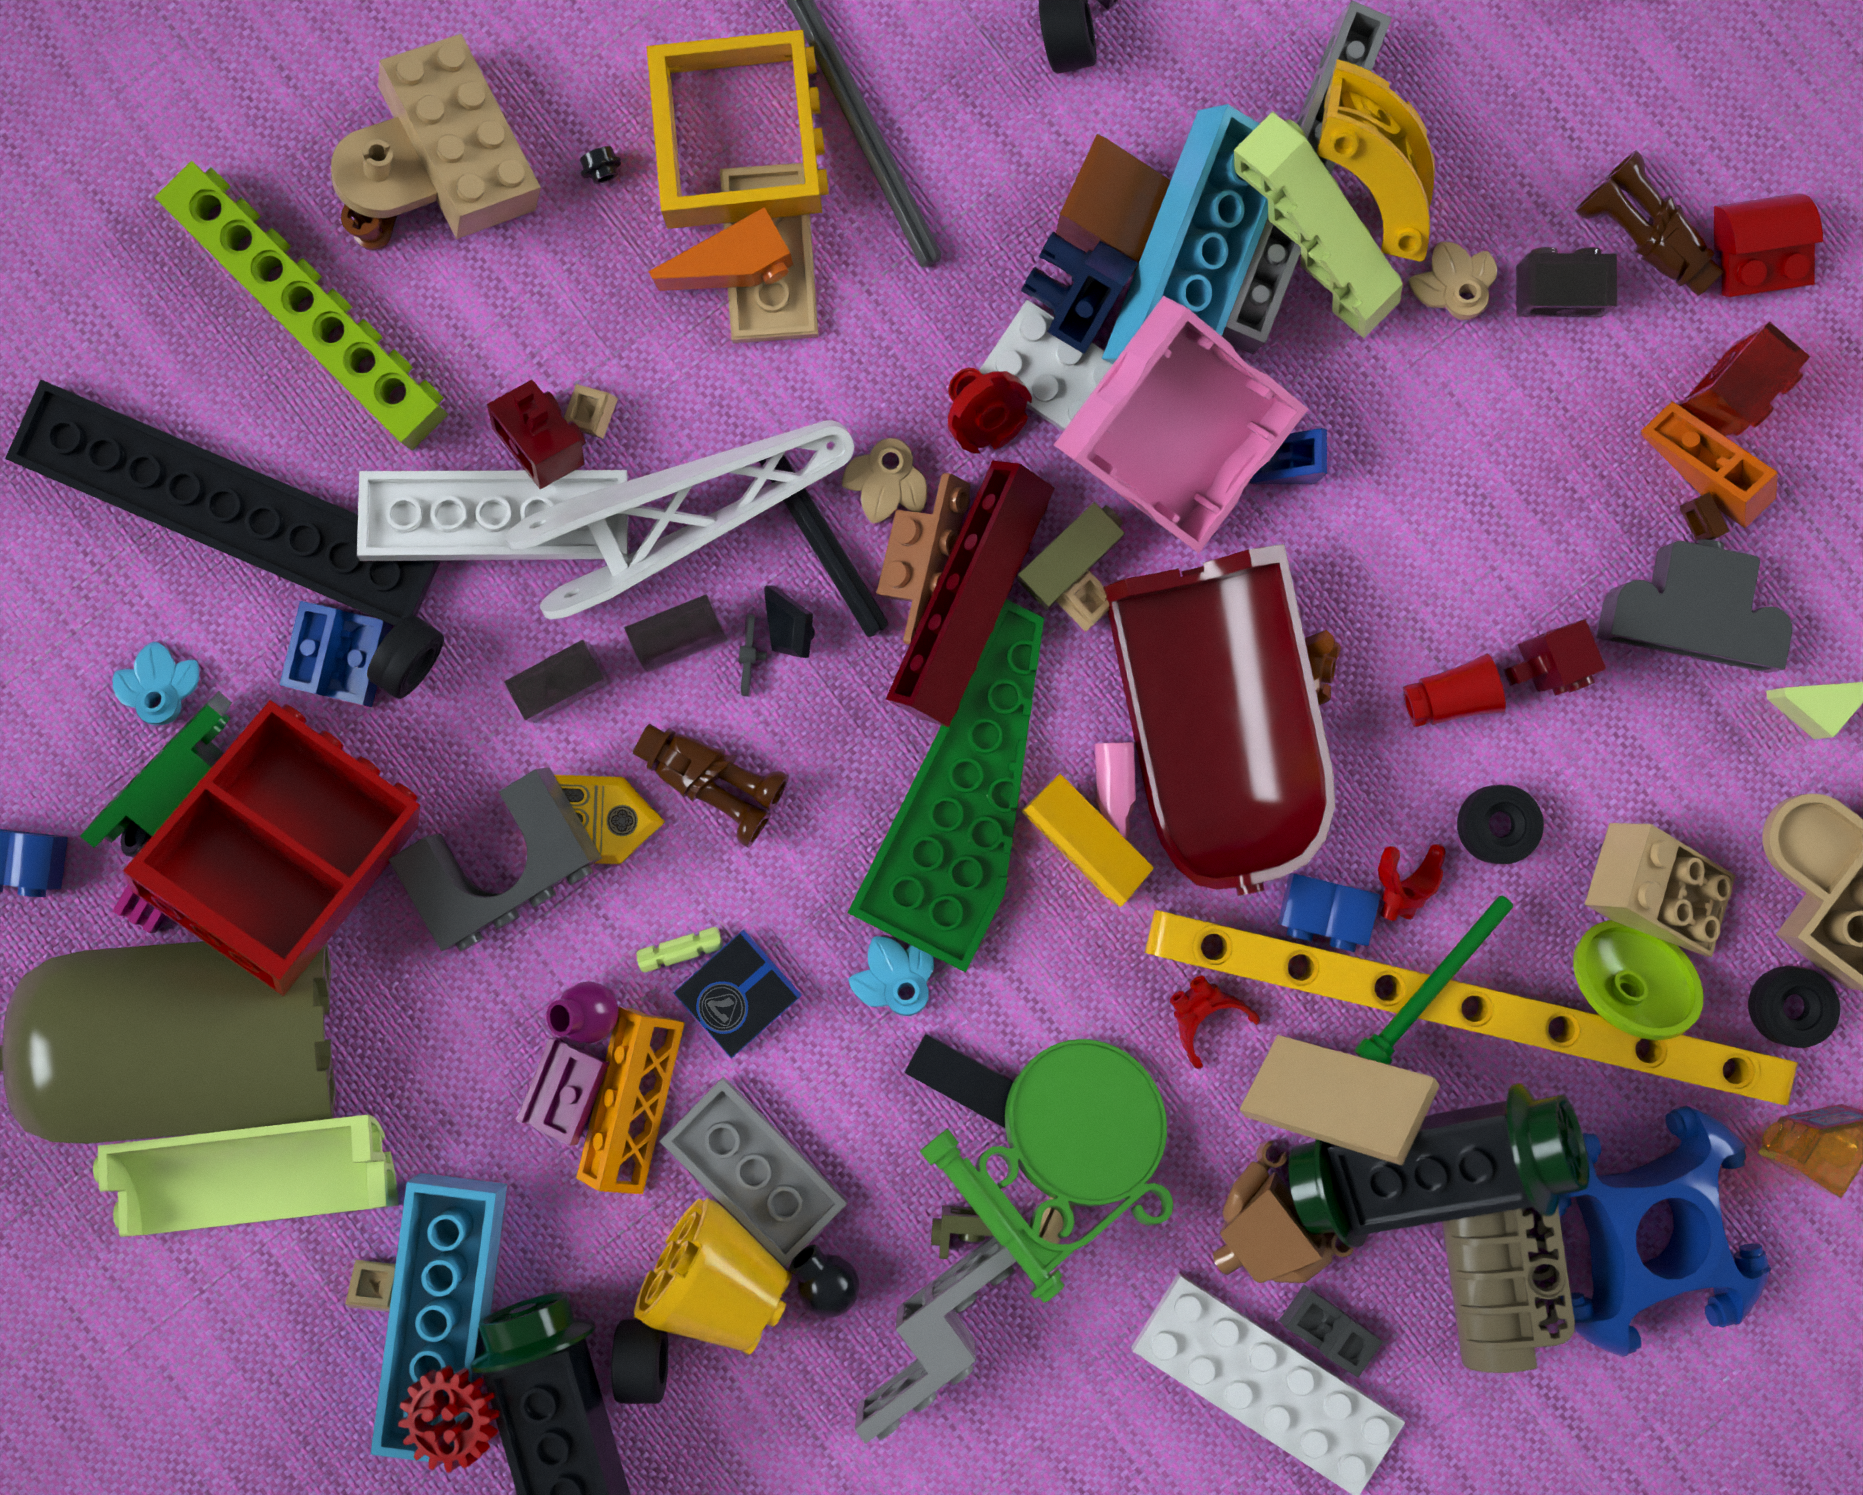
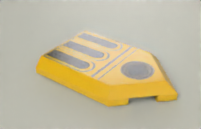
(611, 814)

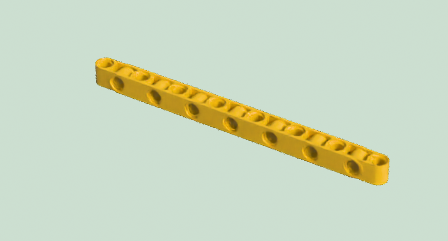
(1497, 1013)

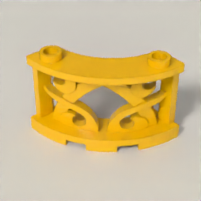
(1387, 149)

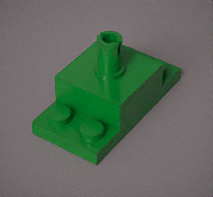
(166, 778)

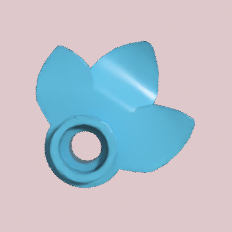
(156, 677)
(889, 972)

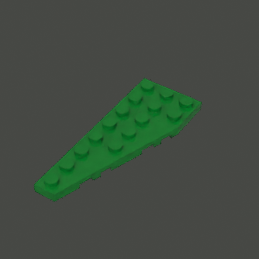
(954, 832)

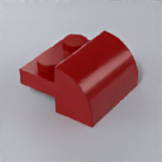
(1767, 243)

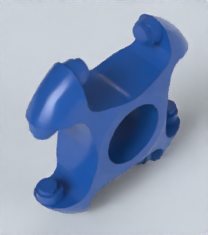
(1696, 1251)

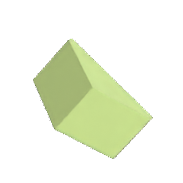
(1819, 708)

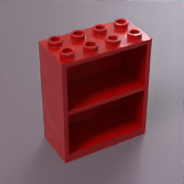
(275, 846)

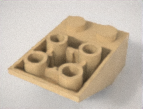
(1660, 887)

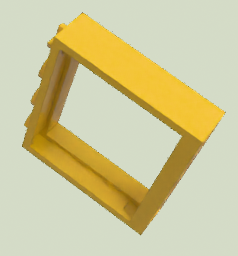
(734, 205)

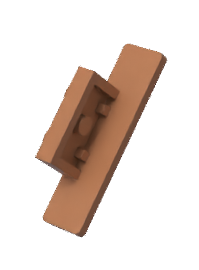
(921, 548)

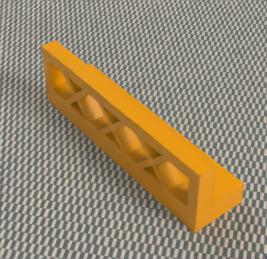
(621, 1101)

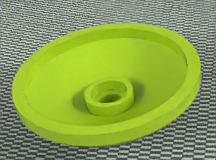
(1638, 981)

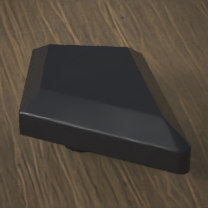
(788, 624)

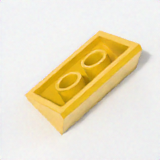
(1088, 840)

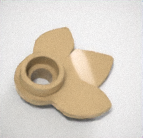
(1455, 274)
(886, 487)

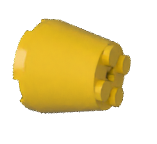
(713, 1282)

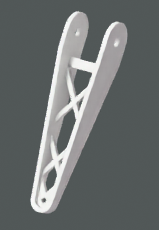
(657, 554)

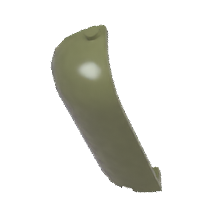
(164, 1045)

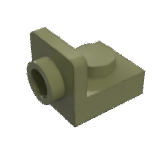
(958, 1221)

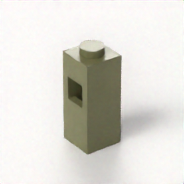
(1071, 554)

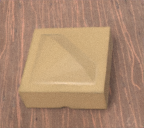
(590, 410)
(1085, 601)
(371, 1286)

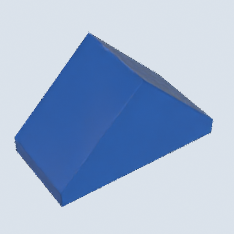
(1297, 461)

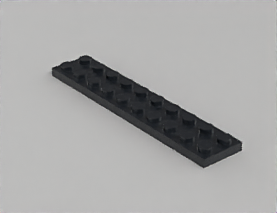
(212, 502)

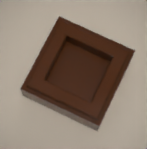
(1704, 518)

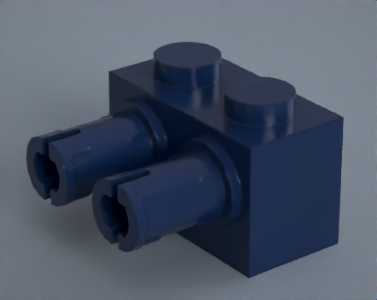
(1085, 305)

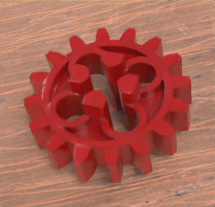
(468, 1434)

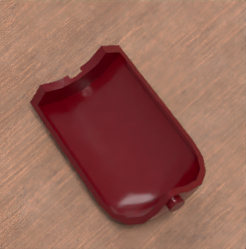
(1225, 717)

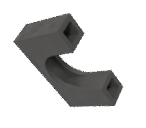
(555, 853)

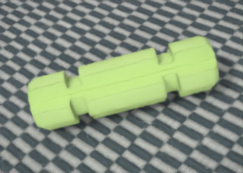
(679, 949)

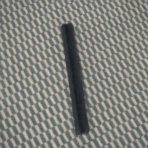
(833, 557)

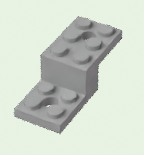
(936, 1338)

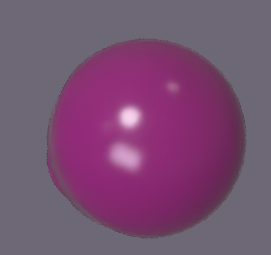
(584, 1013)

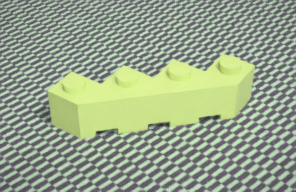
(1319, 218)

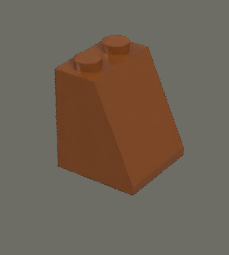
(1112, 201)

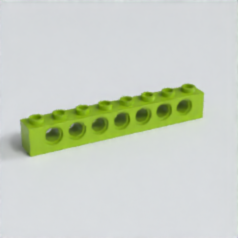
(190, 200)

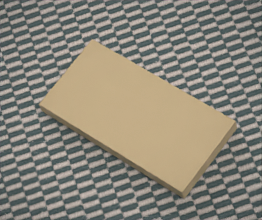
(789, 305)
(1340, 1099)

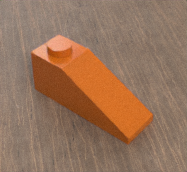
(734, 257)
(1713, 464)

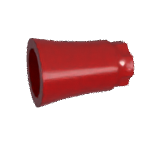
(1456, 693)

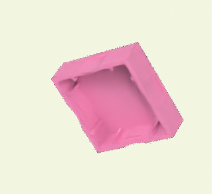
(1180, 424)

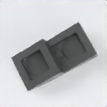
(1331, 1331)

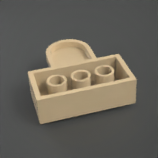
(439, 147)
(1821, 851)

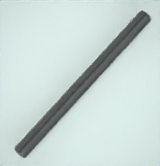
(866, 132)

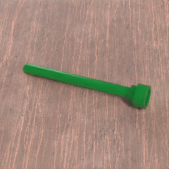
(1379, 1047)

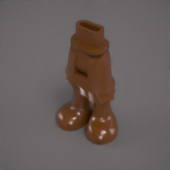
(1667, 238)
(694, 768)

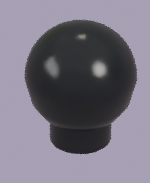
(825, 1282)

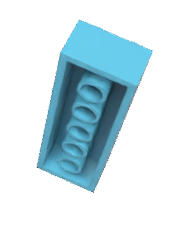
(1200, 233)
(437, 1293)

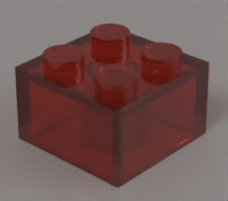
(1746, 381)

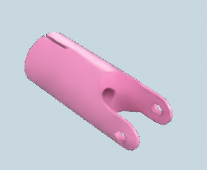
(1115, 783)

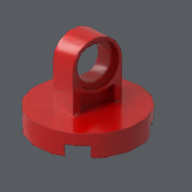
(986, 408)

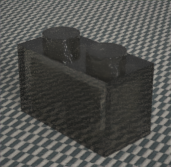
(1566, 283)
(558, 681)

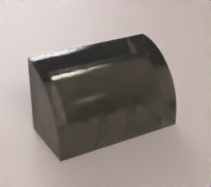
(676, 633)

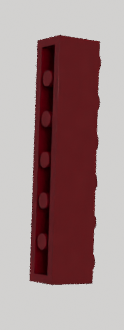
(970, 592)

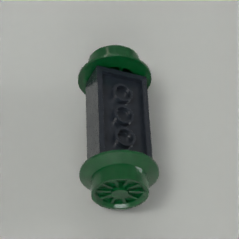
(1456, 1169)
(549, 1400)

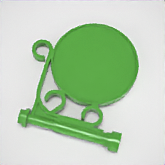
(1082, 1131)

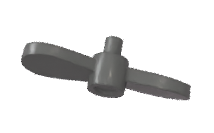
(748, 654)

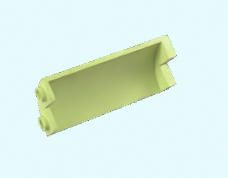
(247, 1175)

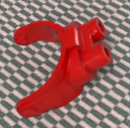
(1408, 895)
(1196, 1004)

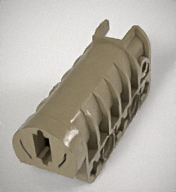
(1497, 1291)

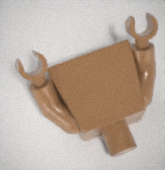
(1266, 1231)

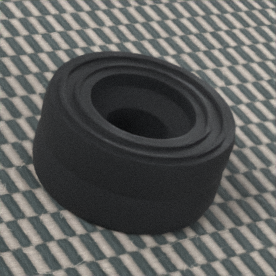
(405, 656)
(1525, 819)
(1819, 1013)

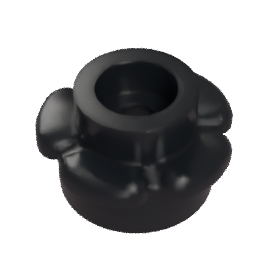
(600, 164)

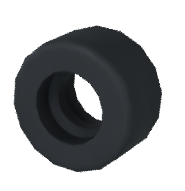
(1067, 34)
(639, 1363)

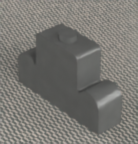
(1699, 609)

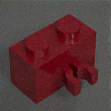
(537, 433)
(1559, 659)

